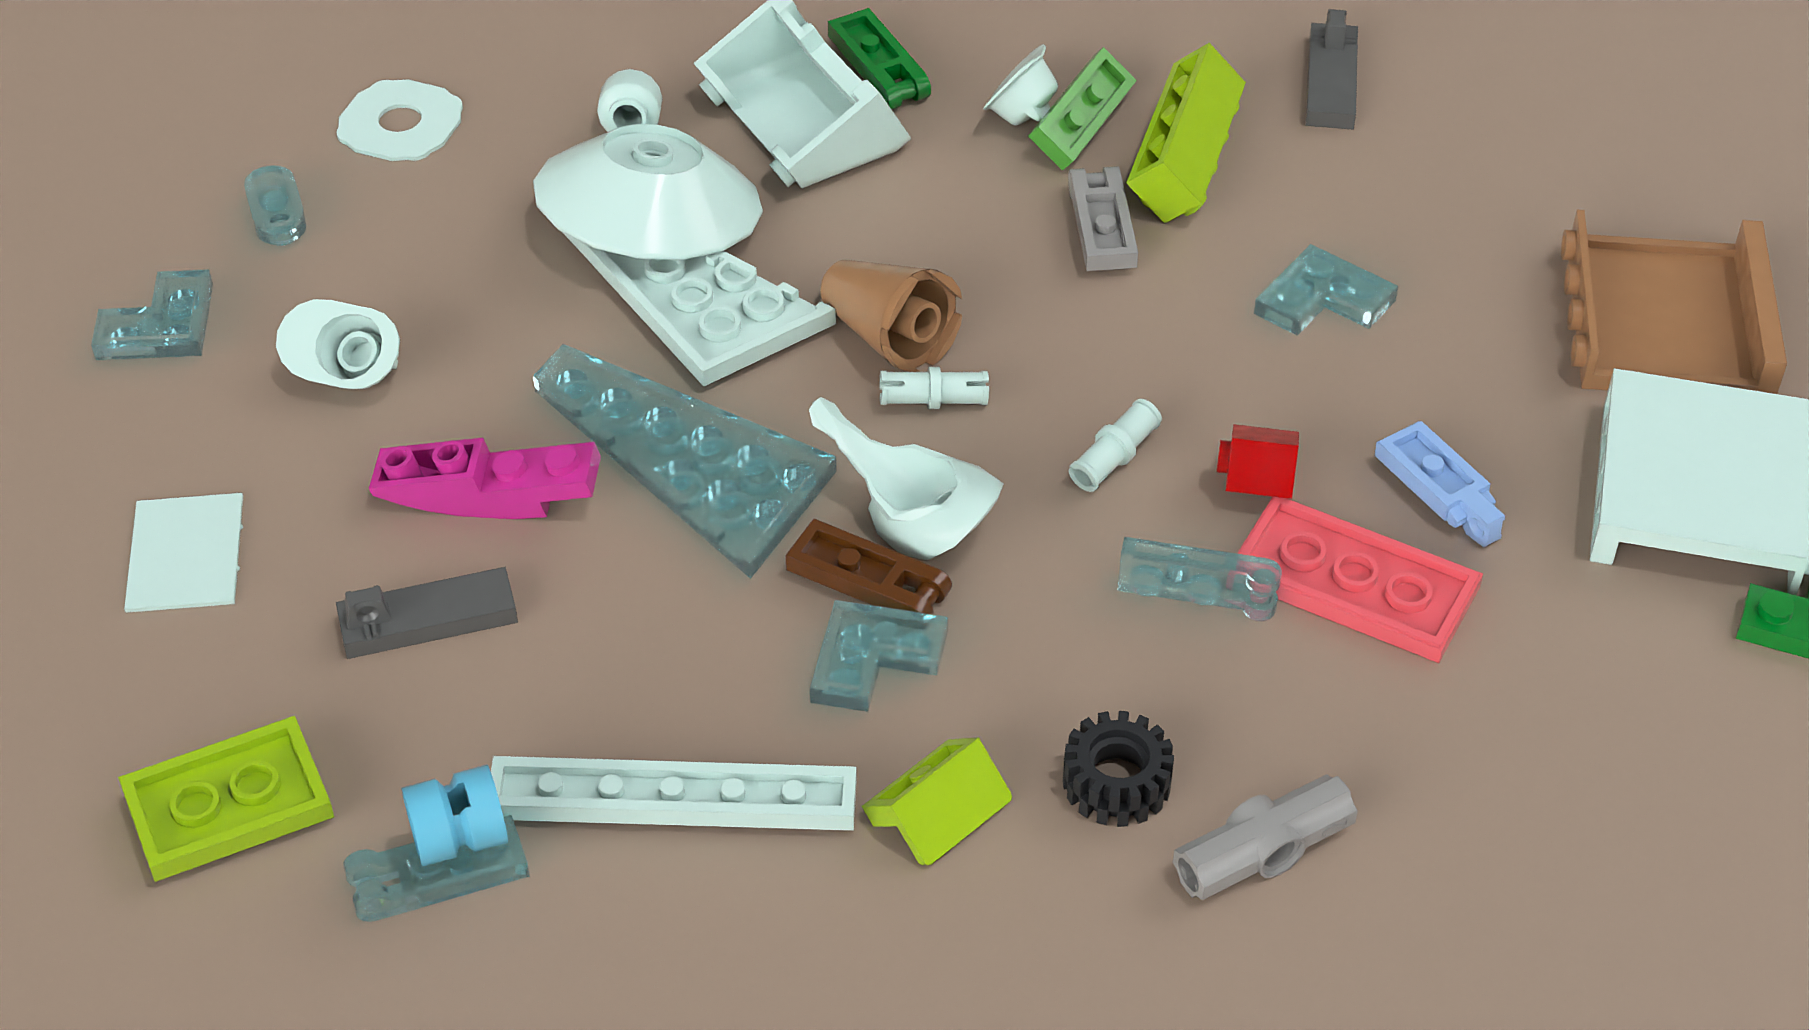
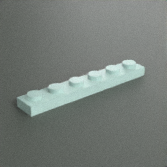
(676, 792)

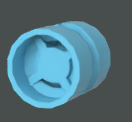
(476, 810)

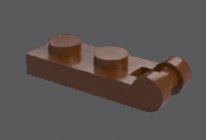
(866, 569)

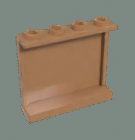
(1673, 308)

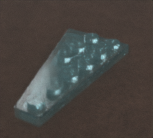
(710, 467)

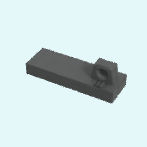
(1332, 73)
(425, 612)

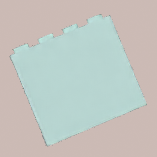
(1703, 473)

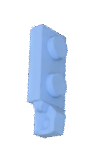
(1442, 481)

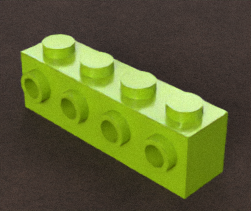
(1186, 134)

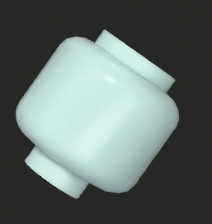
(629, 99)

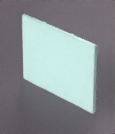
(184, 552)

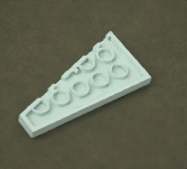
(711, 308)

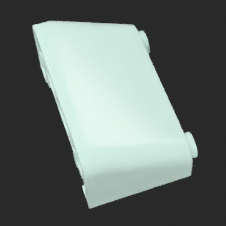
(799, 97)

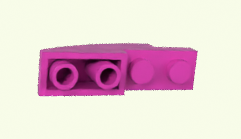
(472, 482)

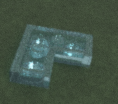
(1320, 282)
(168, 328)
(872, 637)

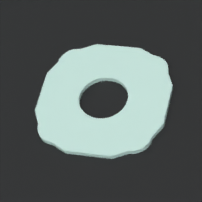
(363, 134)

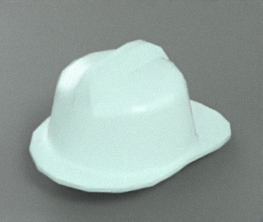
(1025, 90)
(338, 344)

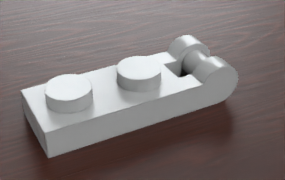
(1103, 219)

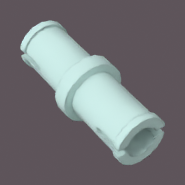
(934, 388)
(1115, 445)

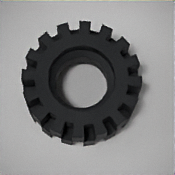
(1118, 795)

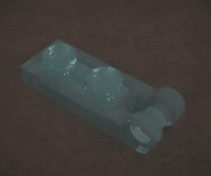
(1200, 576)
(430, 883)

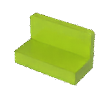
(941, 798)

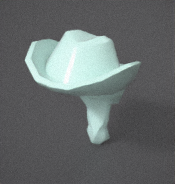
(918, 496)

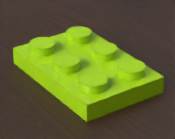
(225, 798)

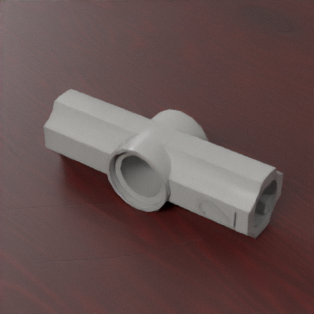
(1264, 836)

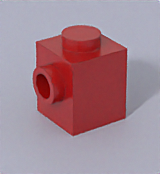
(1259, 461)

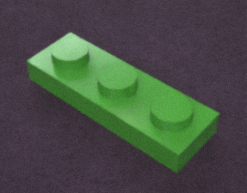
(1082, 108)

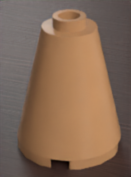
(896, 309)

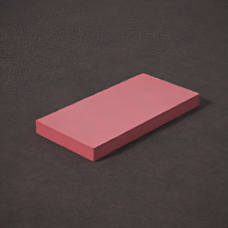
(1363, 578)

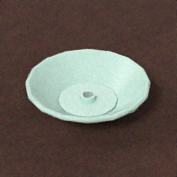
(648, 194)

